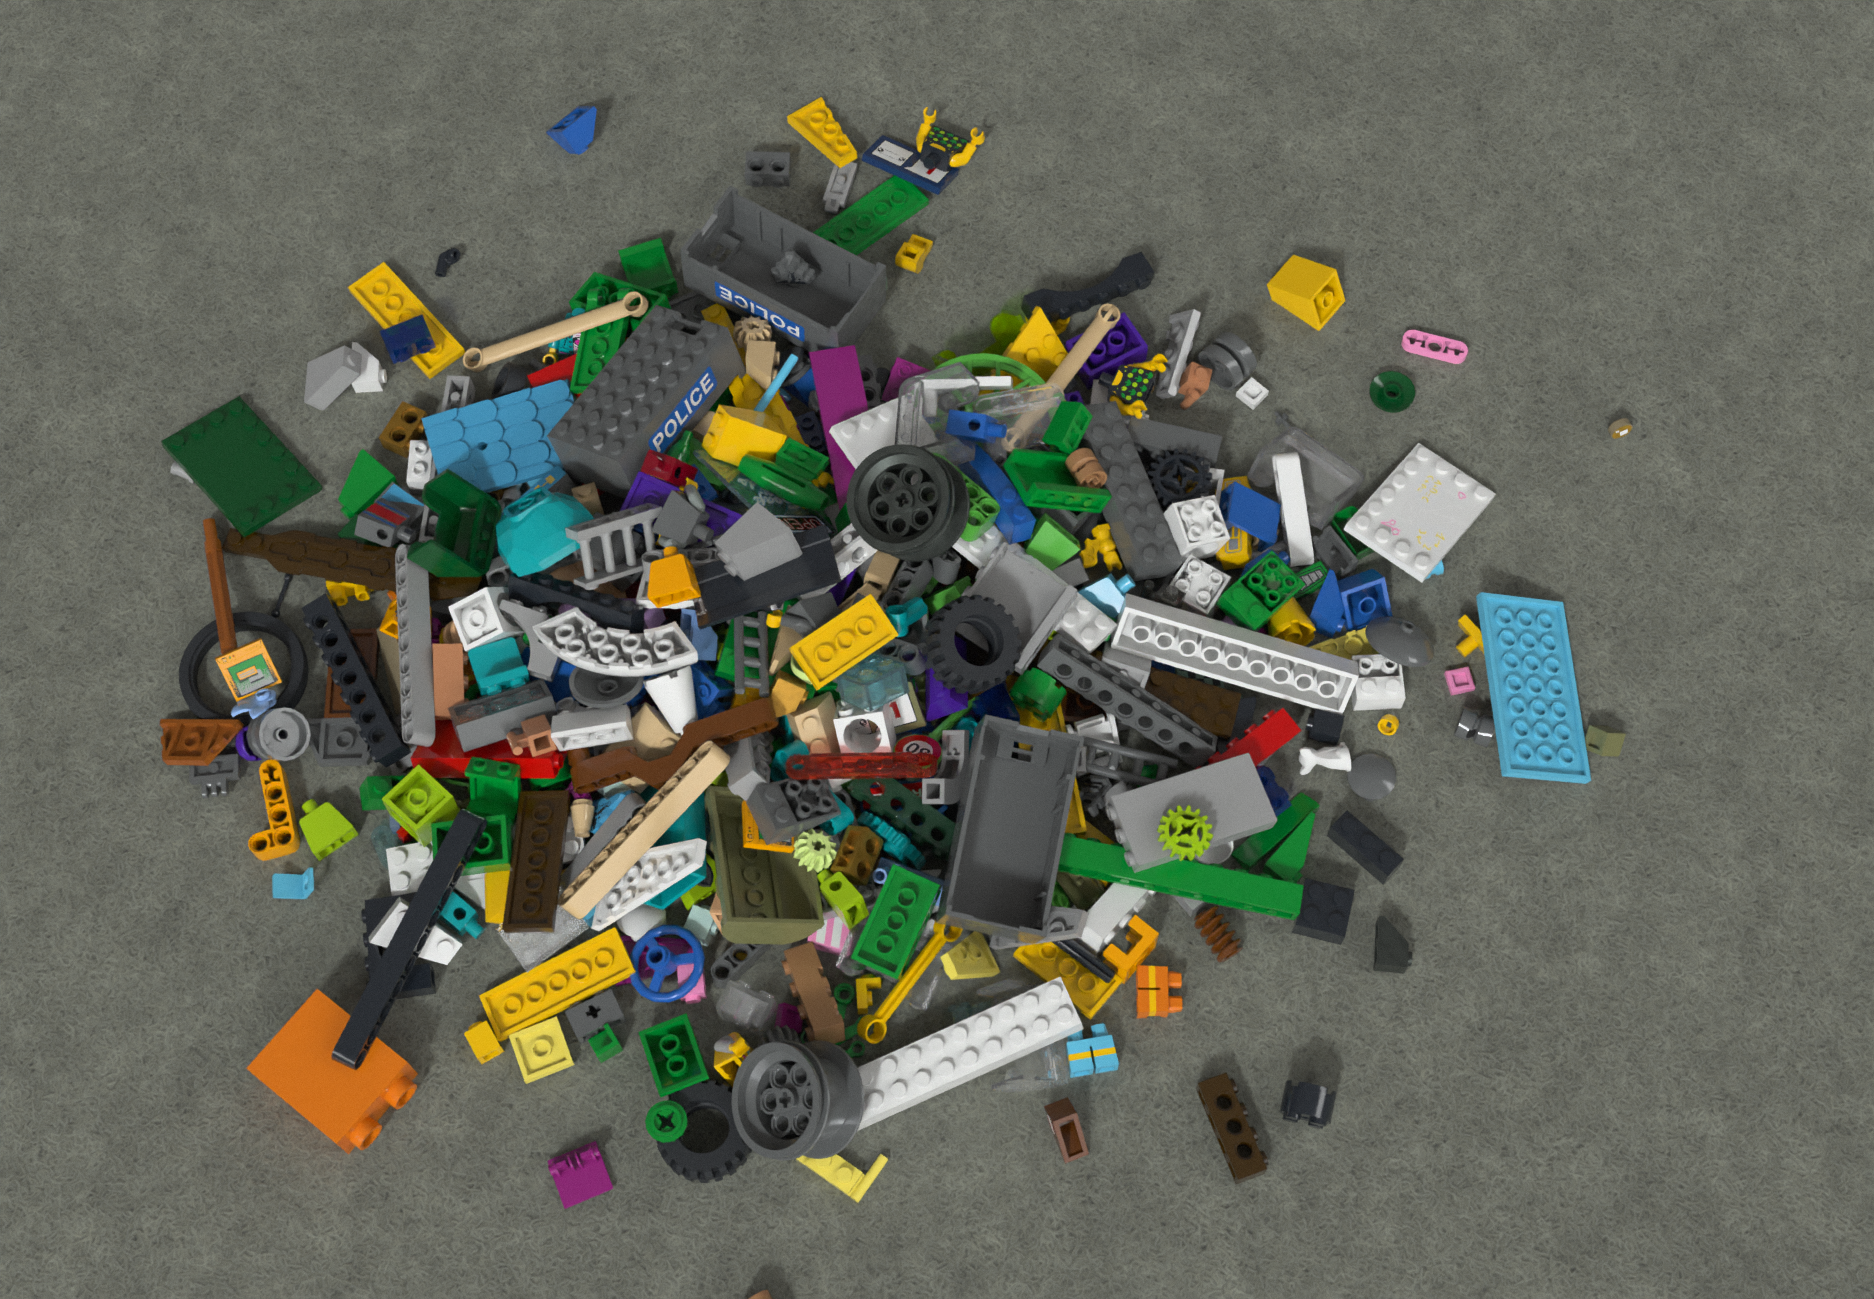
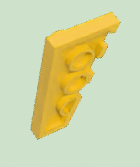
(821, 130)

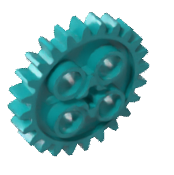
(895, 842)

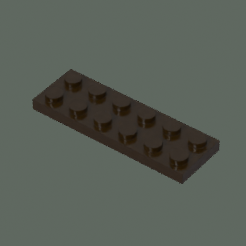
(536, 861)

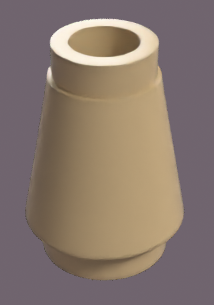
(582, 817)

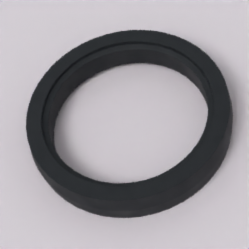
(243, 621)

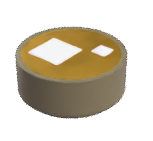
(1620, 428)

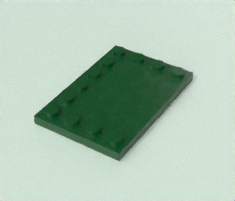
(241, 466)

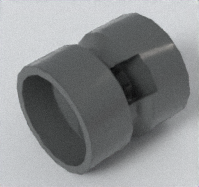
(1475, 727)

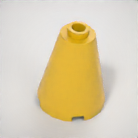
(1292, 624)

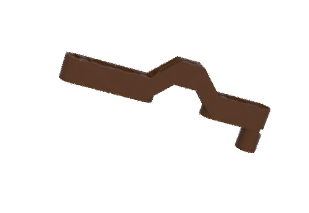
(623, 763)

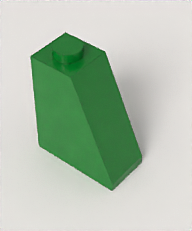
(364, 485)

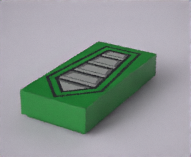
(1313, 578)

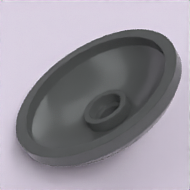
(1400, 641)
(603, 690)

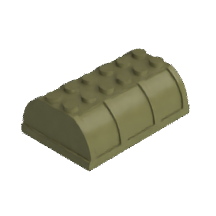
(760, 891)

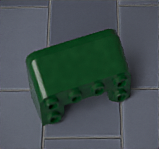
(464, 528)

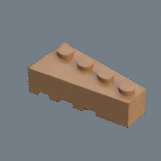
(814, 994)

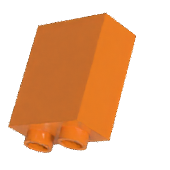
(325, 1092)

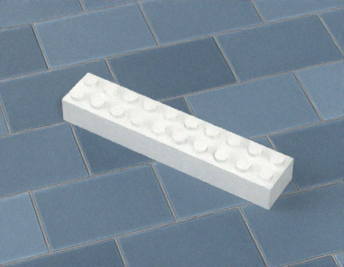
(1234, 654)
(967, 1050)

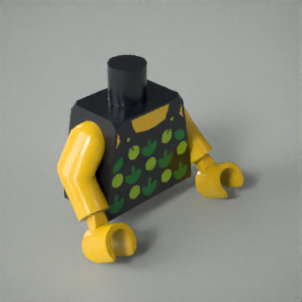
(942, 148)
(1133, 385)

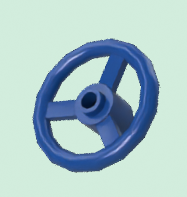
(665, 963)

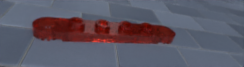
(861, 765)

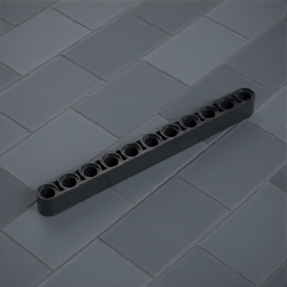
(409, 939)

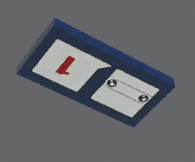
(906, 164)

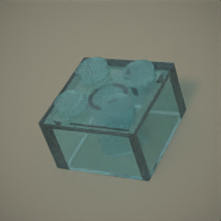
(873, 682)

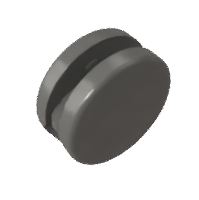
(799, 369)

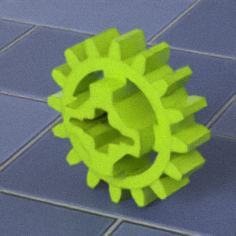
(1180, 823)

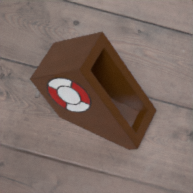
(1066, 1129)

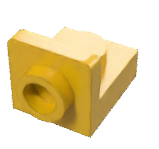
(864, 997)

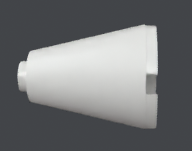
(674, 697)

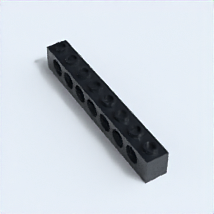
(392, 747)

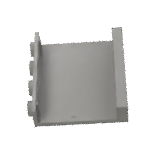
(1027, 594)

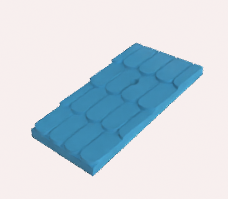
(500, 438)

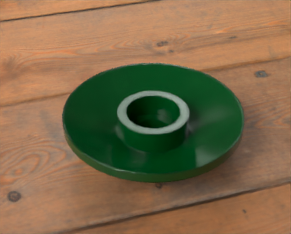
(1393, 383)

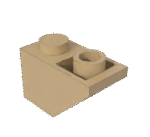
(761, 362)

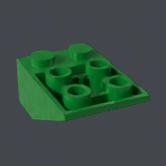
(1260, 593)

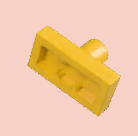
(1474, 637)

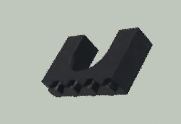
(422, 976)

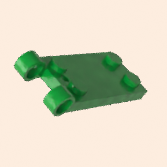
(599, 343)

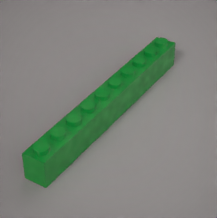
(1183, 878)

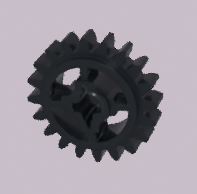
(1178, 461)

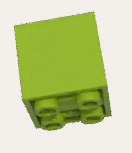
(418, 803)

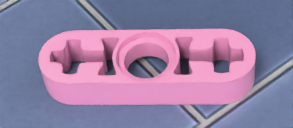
(1441, 341)

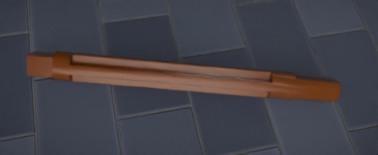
(219, 587)

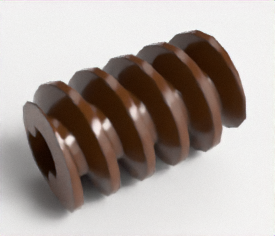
(1217, 934)

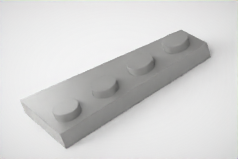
(1180, 344)
(1062, 925)

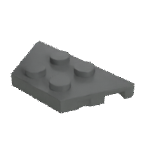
(338, 742)

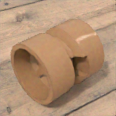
(1085, 469)

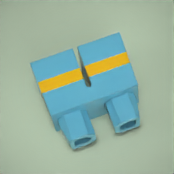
(1102, 1051)

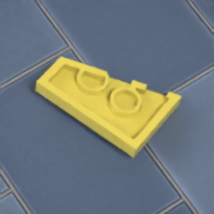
(1346, 646)
(970, 959)

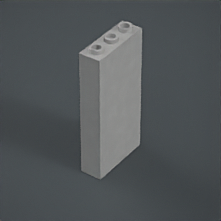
(1223, 791)

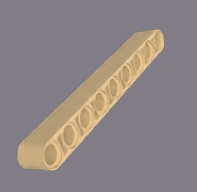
(644, 830)

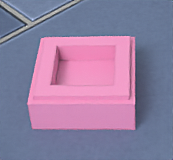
(1459, 680)

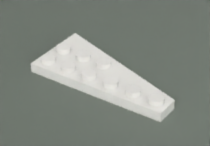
(648, 877)

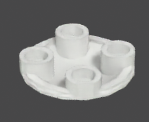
(641, 920)

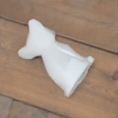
(1330, 757)

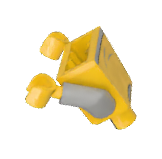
(729, 1055)

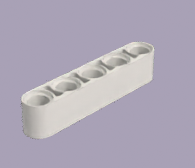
(1293, 508)

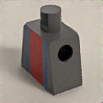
(384, 524)

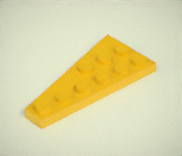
(1036, 348)

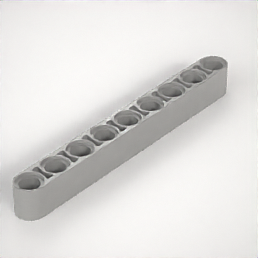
(414, 650)

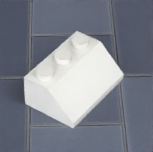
(591, 727)

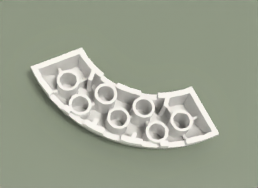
(614, 650)

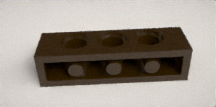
(1240, 1167)

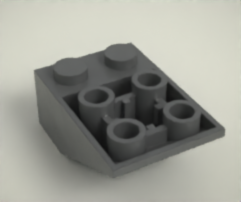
(619, 554)
(791, 807)

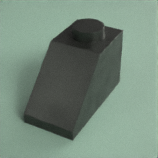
(1390, 948)

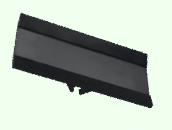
(730, 596)

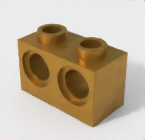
(399, 428)
(857, 854)

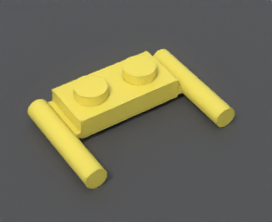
(844, 1175)

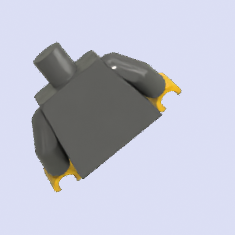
(806, 614)

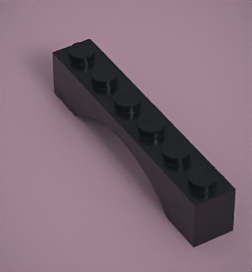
(1130, 275)
(604, 608)

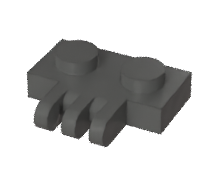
(216, 775)

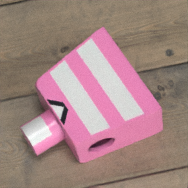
(830, 937)

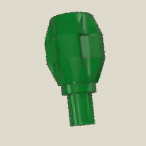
(681, 449)

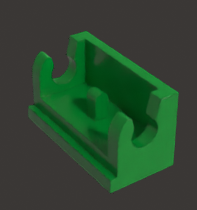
(1067, 427)

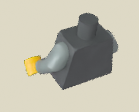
(683, 518)

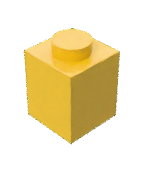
(483, 1041)

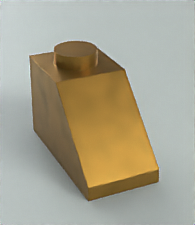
(787, 693)

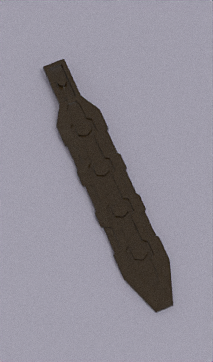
(338, 561)

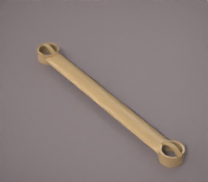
(555, 332)
(1084, 346)

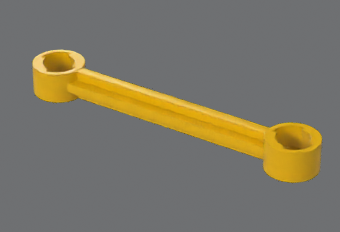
(905, 984)

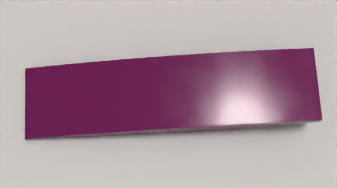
(839, 398)

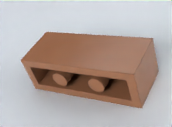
(448, 678)

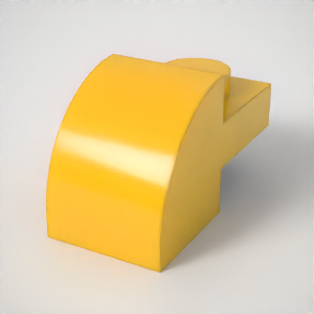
(913, 253)

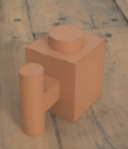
(1194, 383)
(535, 736)

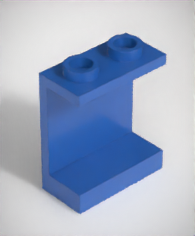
(1250, 513)

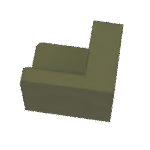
(1604, 740)

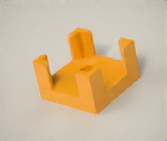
(1144, 942)

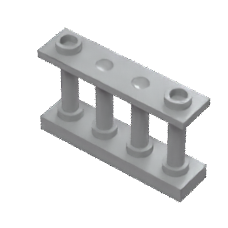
(603, 527)

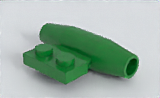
(790, 474)

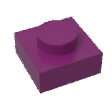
(789, 1016)

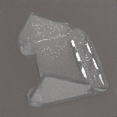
(1024, 412)

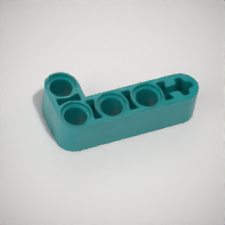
(778, 773)

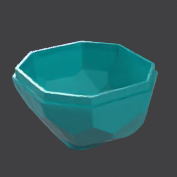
(534, 533)

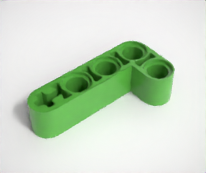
(982, 509)

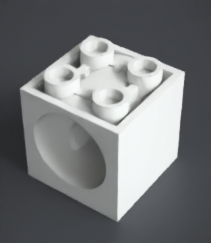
(1197, 527)
(1202, 586)
(480, 619)
(855, 742)

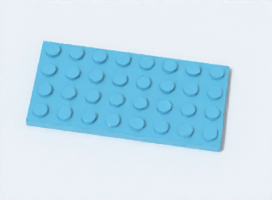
(1533, 689)

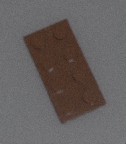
(369, 646)

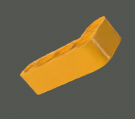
(276, 808)

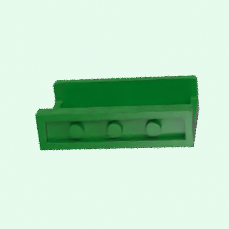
(1046, 482)

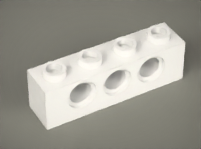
(849, 552)

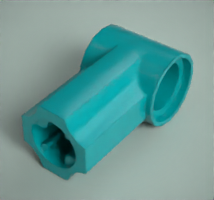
(904, 615)

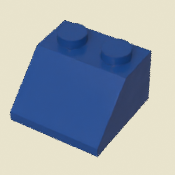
(1364, 599)

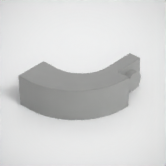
(948, 783)

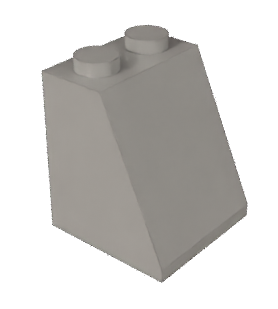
(756, 544)

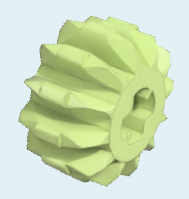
(814, 850)

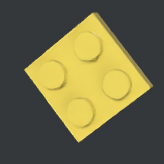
(541, 1050)

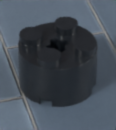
(1307, 1103)

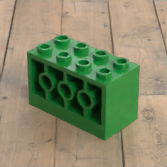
(897, 922)

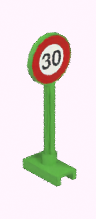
(922, 743)

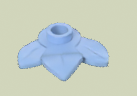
(256, 703)

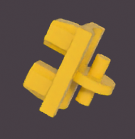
(340, 592)

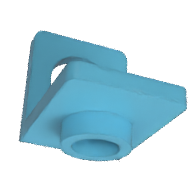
(293, 885)

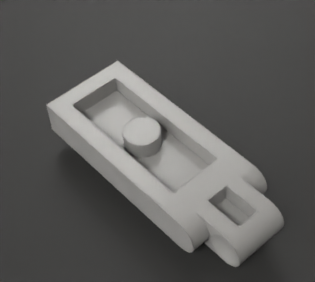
(839, 187)

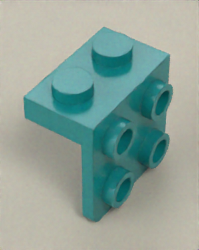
(498, 666)

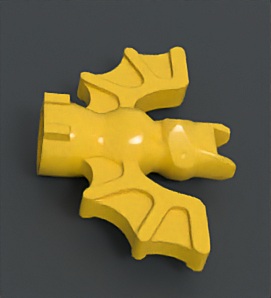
(1104, 544)

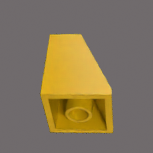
(1307, 290)
(742, 432)

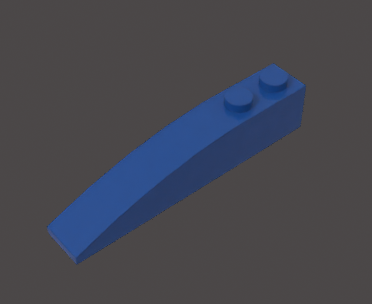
(1014, 516)

